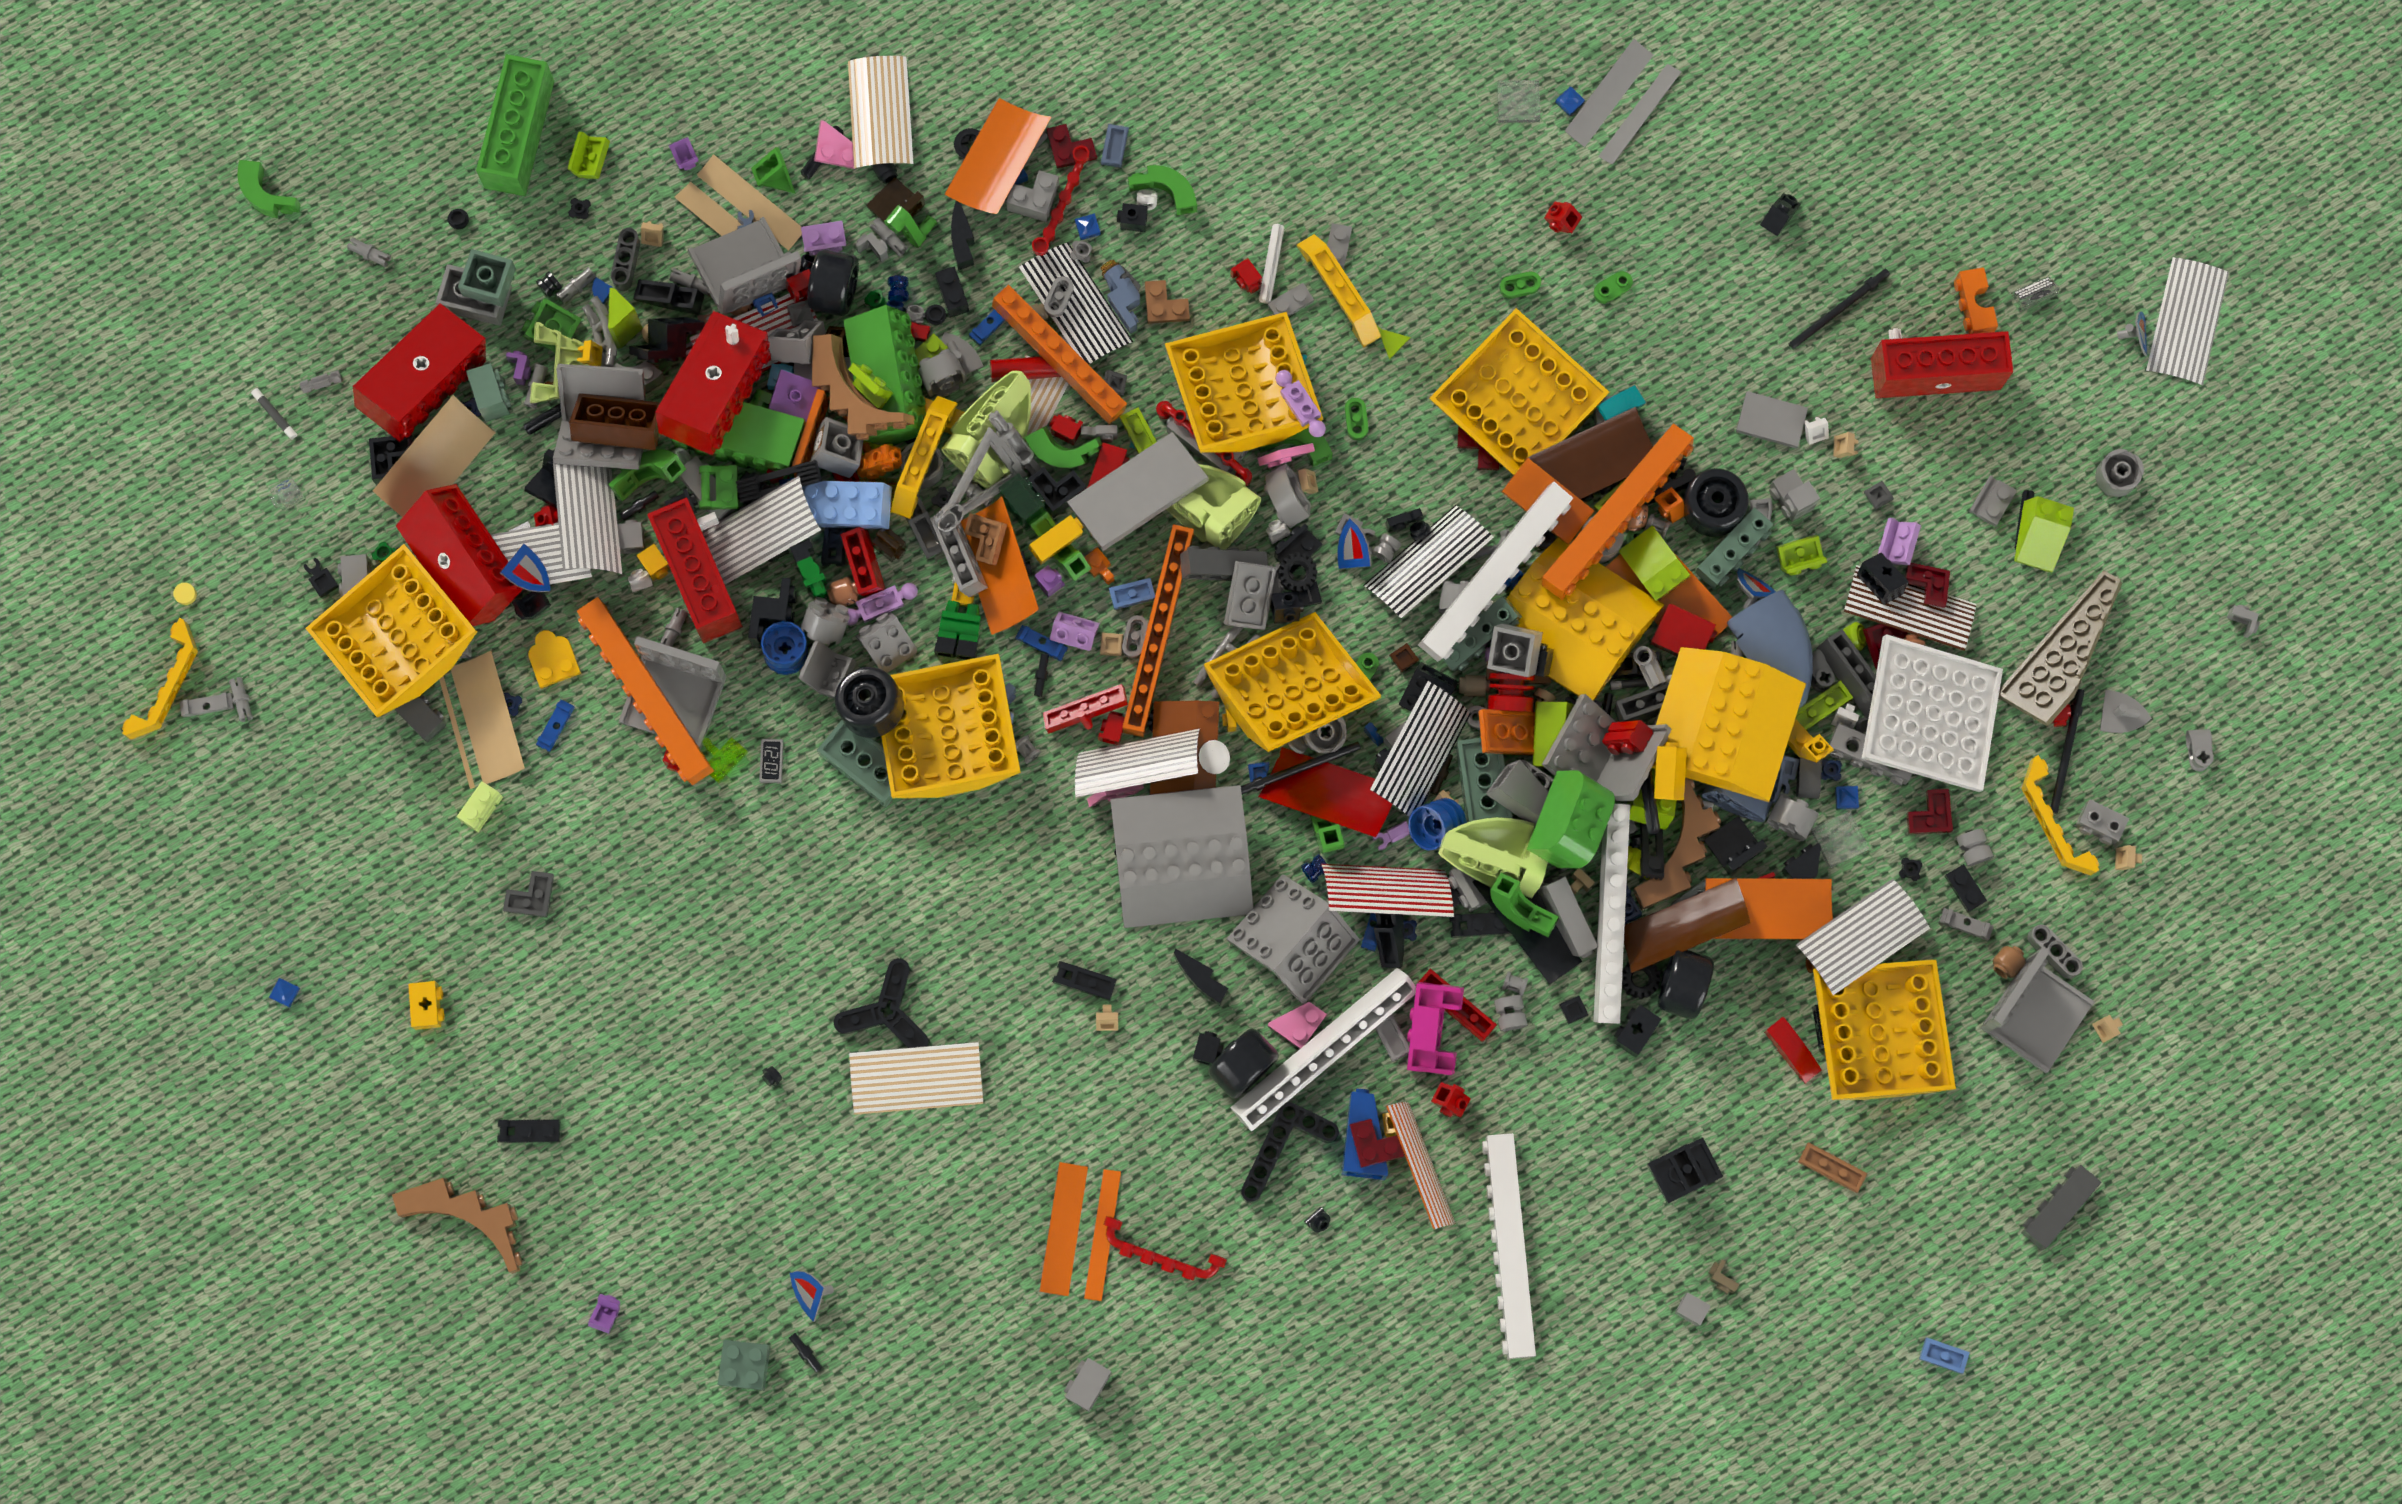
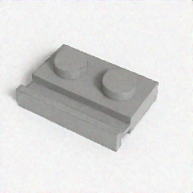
(1992, 501)

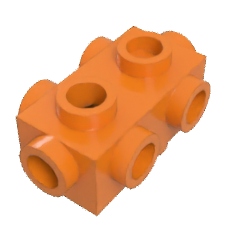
(879, 460)

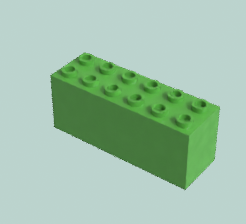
(515, 125)
(886, 345)
(759, 440)

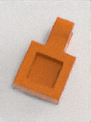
(1099, 565)

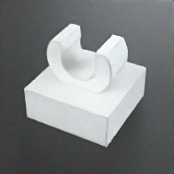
(1816, 430)
(1845, 716)

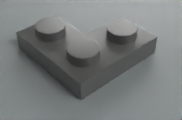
(533, 902)

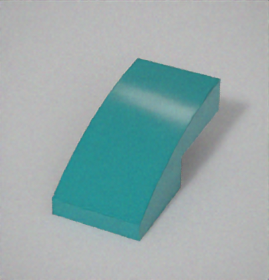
(1621, 402)

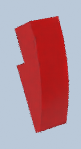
(1793, 1050)

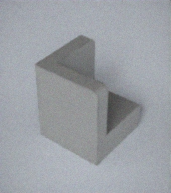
(1692, 1309)

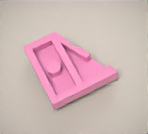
(833, 147)
(1284, 456)
(1118, 793)
(1298, 1024)

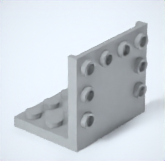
(744, 266)
(600, 381)
(686, 680)
(1581, 749)
(1294, 937)
(2037, 1013)

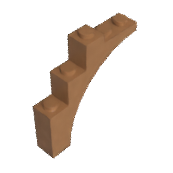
(832, 376)
(1688, 851)
(493, 1222)

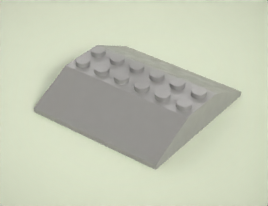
(1182, 856)

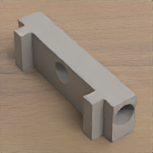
(196, 706)
(1956, 921)

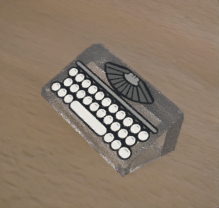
(2035, 292)

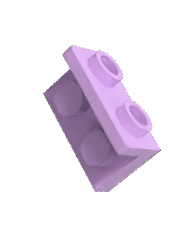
(823, 236)
(1899, 541)
(1074, 631)

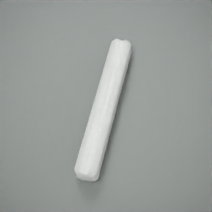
(1271, 263)

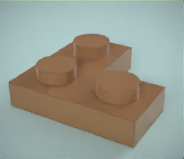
(1163, 310)
(990, 534)

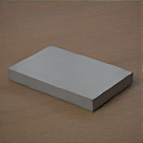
(1771, 419)
(1250, 595)

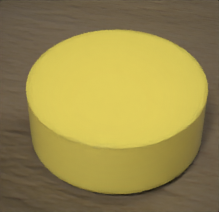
(185, 593)

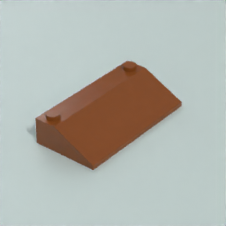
(1184, 716)

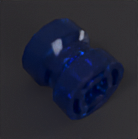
(898, 288)
(1314, 868)

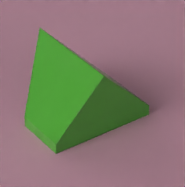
(772, 172)

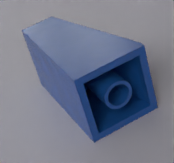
(1361, 1108)

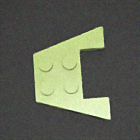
(565, 353)

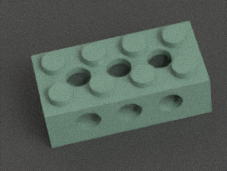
(849, 763)
(1471, 772)

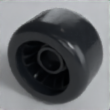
(832, 282)
(1710, 517)
(878, 713)
(1685, 984)
(1243, 1063)

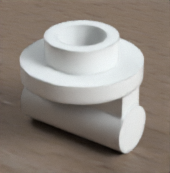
(1277, 531)
(639, 580)

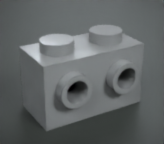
(2101, 822)

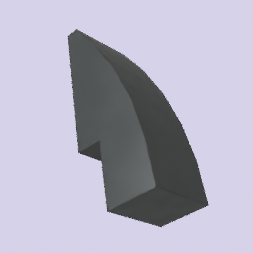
(924, 531)

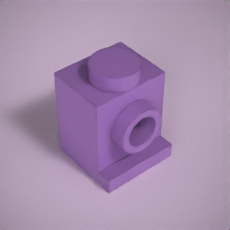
(1049, 580)

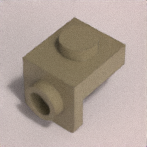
(1723, 1283)

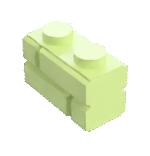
(479, 806)

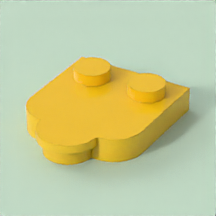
(552, 659)

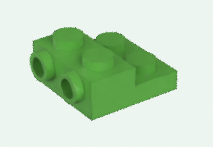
(553, 318)

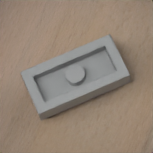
(1339, 242)
(1291, 301)

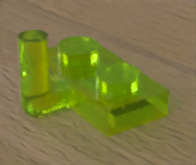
(725, 758)

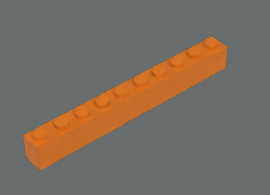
(1617, 512)
(1157, 633)
(645, 691)

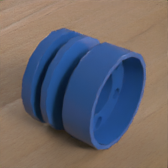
(781, 636)
(1433, 820)

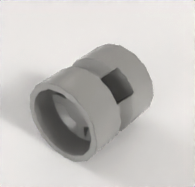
(1975, 848)
(1512, 1020)

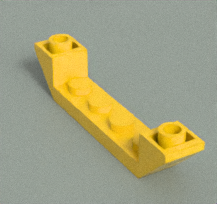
(1341, 287)
(921, 455)
(136, 726)
(1806, 746)
(2084, 863)

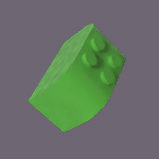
(1572, 820)

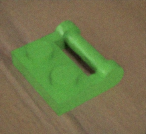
(725, 487)

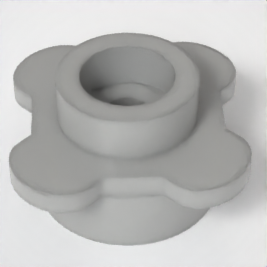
(1083, 246)
(915, 313)

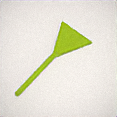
(1392, 341)

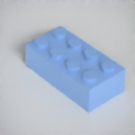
(850, 504)

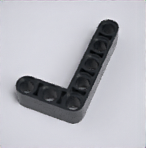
(1278, 1144)

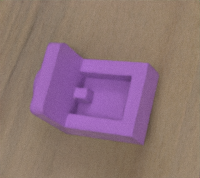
(684, 154)
(522, 369)
(604, 1313)

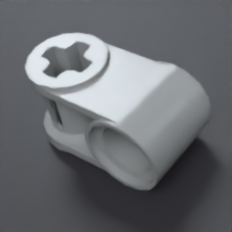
(2199, 744)

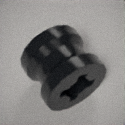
(548, 284)

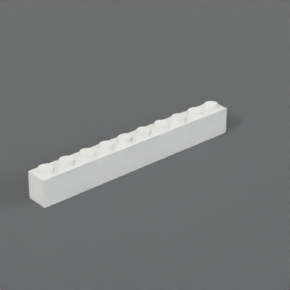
(1495, 572)
(1612, 916)
(1324, 1049)
(1509, 1245)

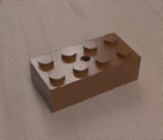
(615, 422)

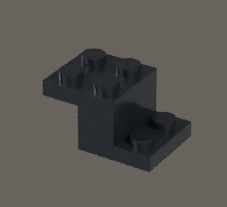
(666, 339)
(771, 610)
(1684, 1170)

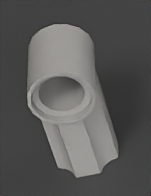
(1650, 669)

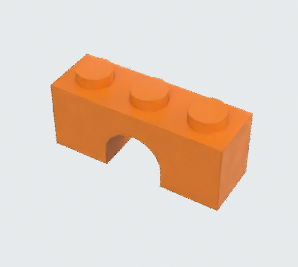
(1977, 318)

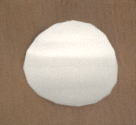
(1214, 757)

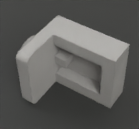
(877, 246)
(2245, 616)

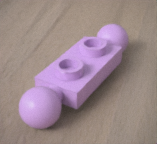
(1300, 403)
(881, 603)

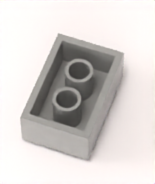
(466, 307)

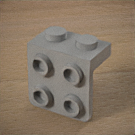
(886, 642)
(825, 669)
(1470, 896)

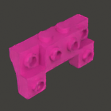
(1427, 1028)

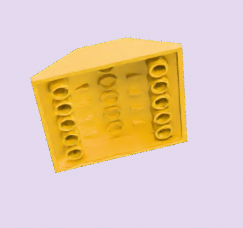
(1233, 387)
(1519, 393)
(1589, 628)
(393, 633)
(1289, 682)
(1730, 719)
(951, 731)
(1886, 1033)

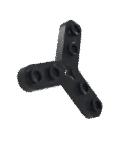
(871, 1015)

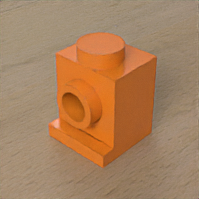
(1670, 505)

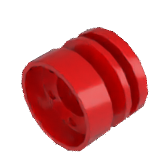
(1510, 693)

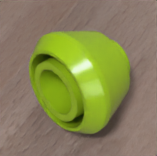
(1855, 634)

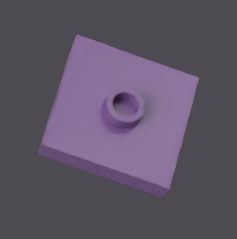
(792, 395)

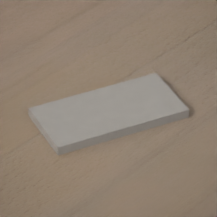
(1137, 491)

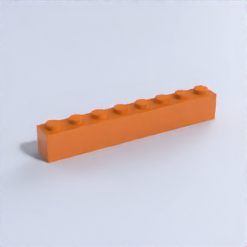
(1058, 354)

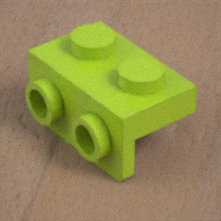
(588, 156)
(870, 385)
(1801, 555)

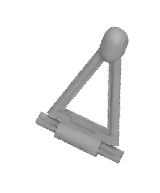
(1013, 453)

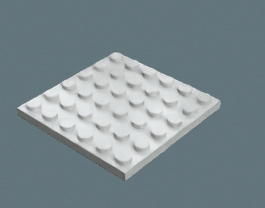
(1932, 713)

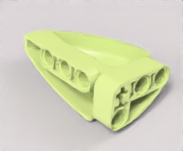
(1013, 401)
(1217, 508)
(1495, 847)

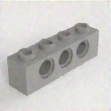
(961, 559)
(1844, 735)

